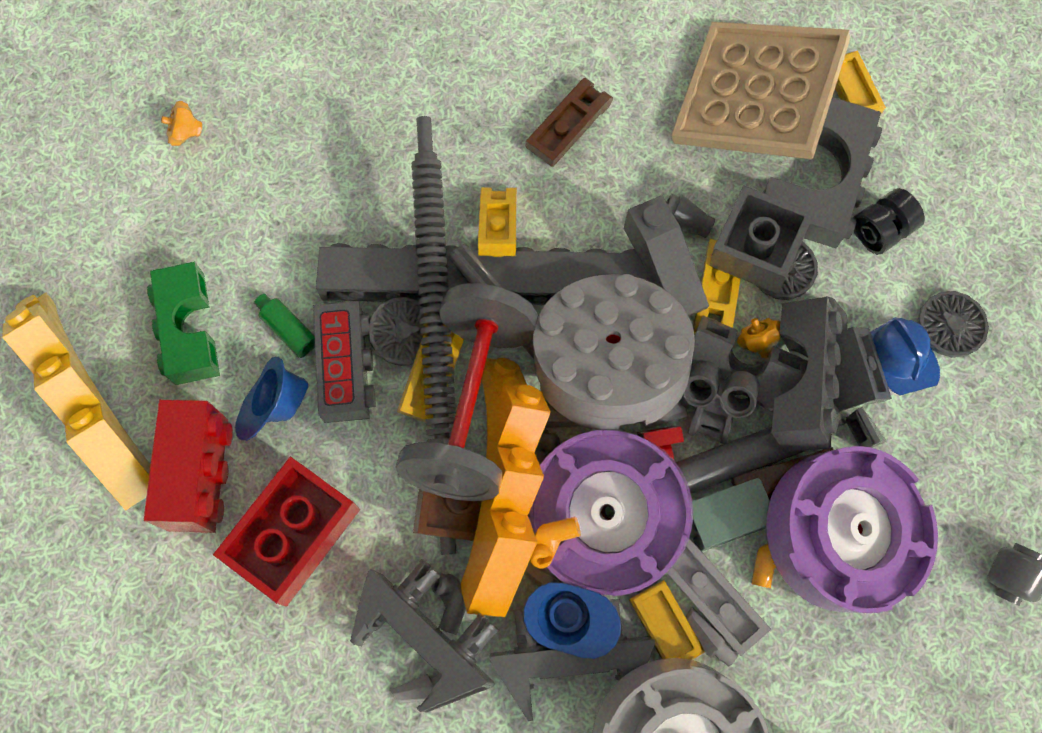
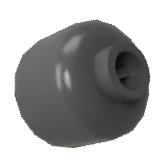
(1017, 574)

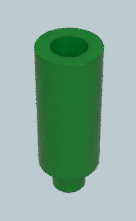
(285, 325)

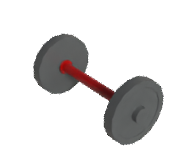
(488, 319)

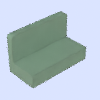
(730, 514)

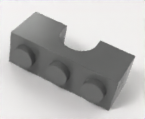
(775, 374)

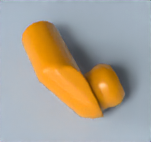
(549, 538)
(763, 567)

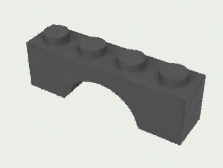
(806, 413)

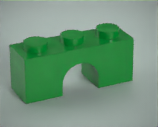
(175, 295)

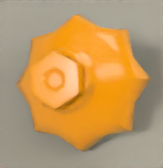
(181, 124)
(760, 336)

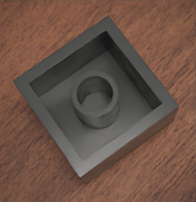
(761, 239)

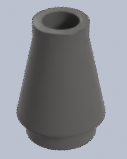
(689, 216)

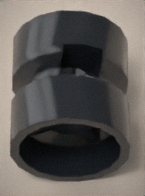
(888, 221)

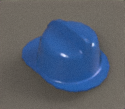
(906, 356)
(271, 399)
(572, 620)

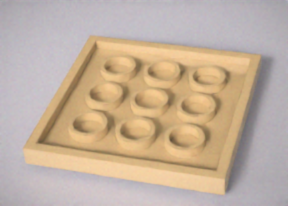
(762, 89)

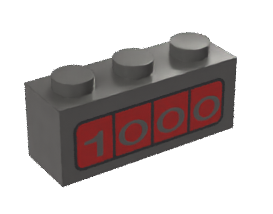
(342, 362)

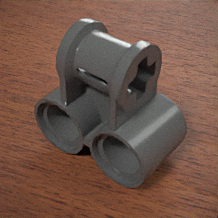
(717, 405)

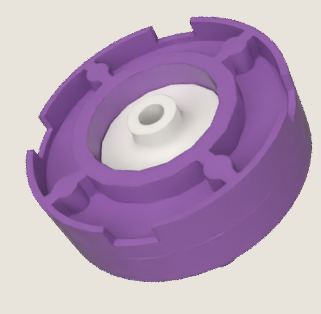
(649, 505)
(851, 530)

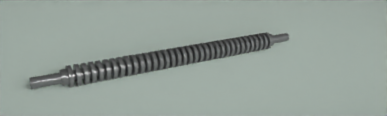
(431, 261)

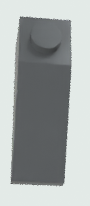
(665, 253)

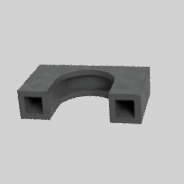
(848, 135)

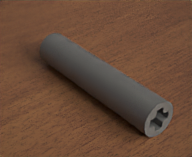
(732, 460)

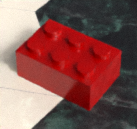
(187, 467)
(287, 532)

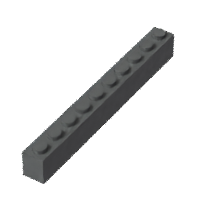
(389, 273)

